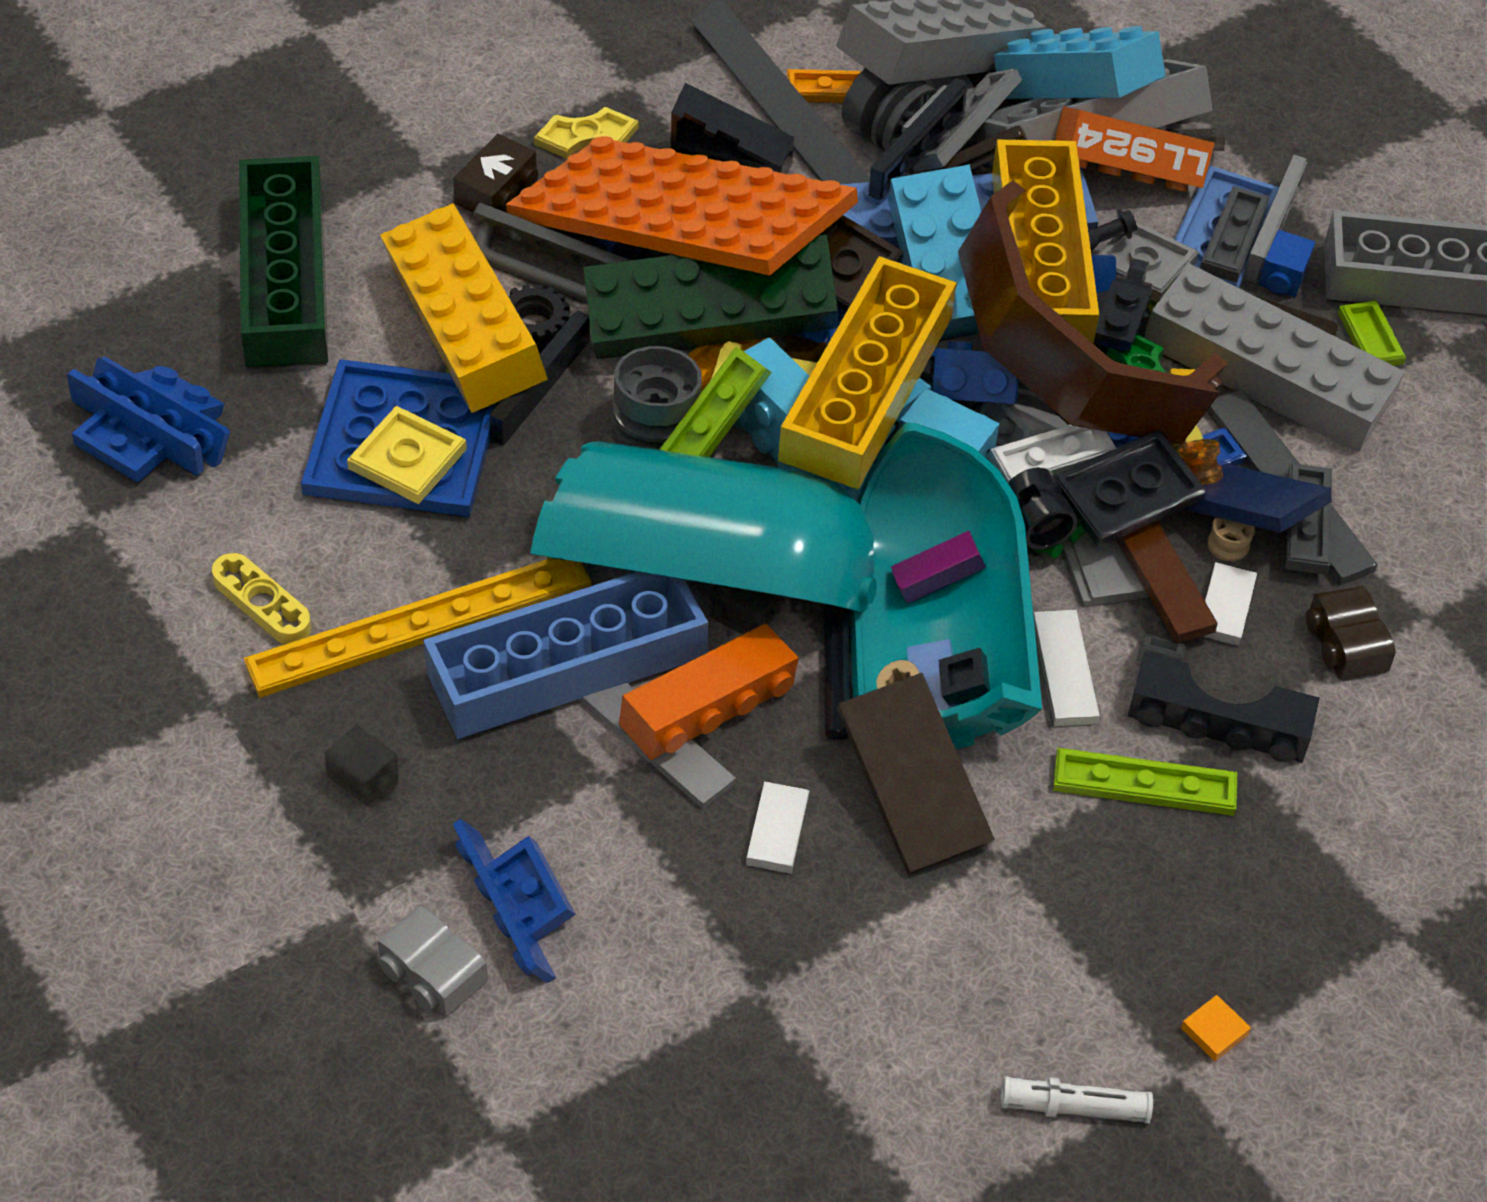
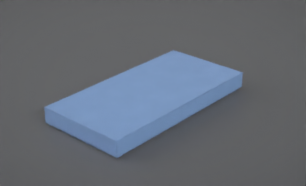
(1208, 206)

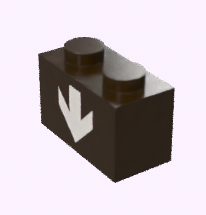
(496, 175)

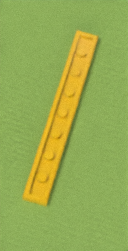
(411, 624)

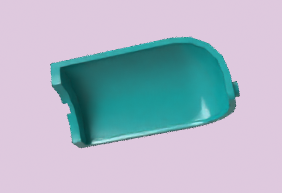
(913, 499)
(710, 524)

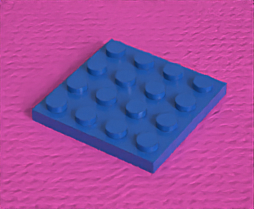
(360, 401)

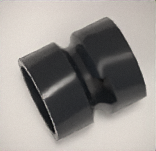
(1043, 507)

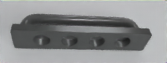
(541, 239)

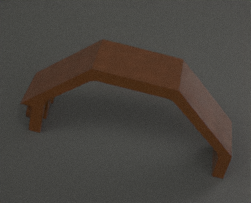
(1057, 358)

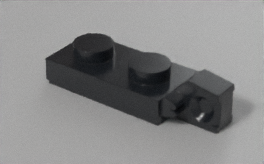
(1124, 308)

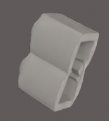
(431, 961)

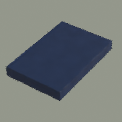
(1261, 499)

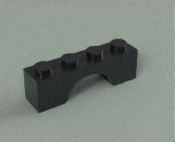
(1273, 725)

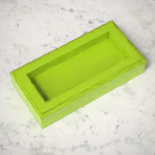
(1371, 331)

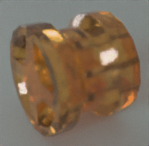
(1202, 459)

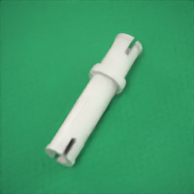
(1065, 1098)

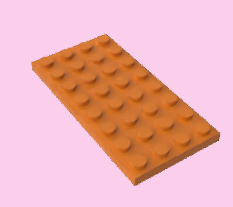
(684, 204)

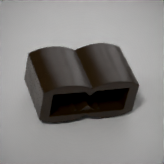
(1351, 632)

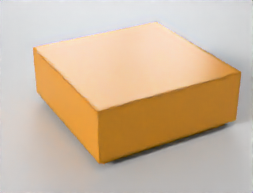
(1215, 1028)

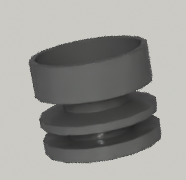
(882, 109)
(652, 395)

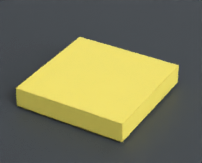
(407, 454)

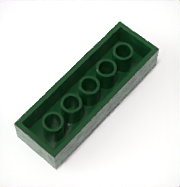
(282, 262)
(703, 303)

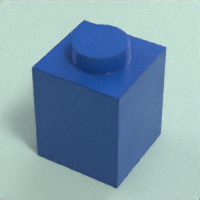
(1286, 263)

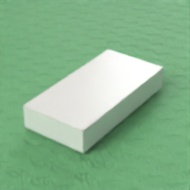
(1229, 601)
(777, 827)

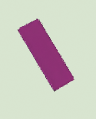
(938, 567)

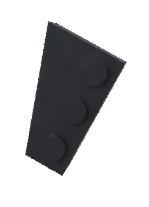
(725, 133)

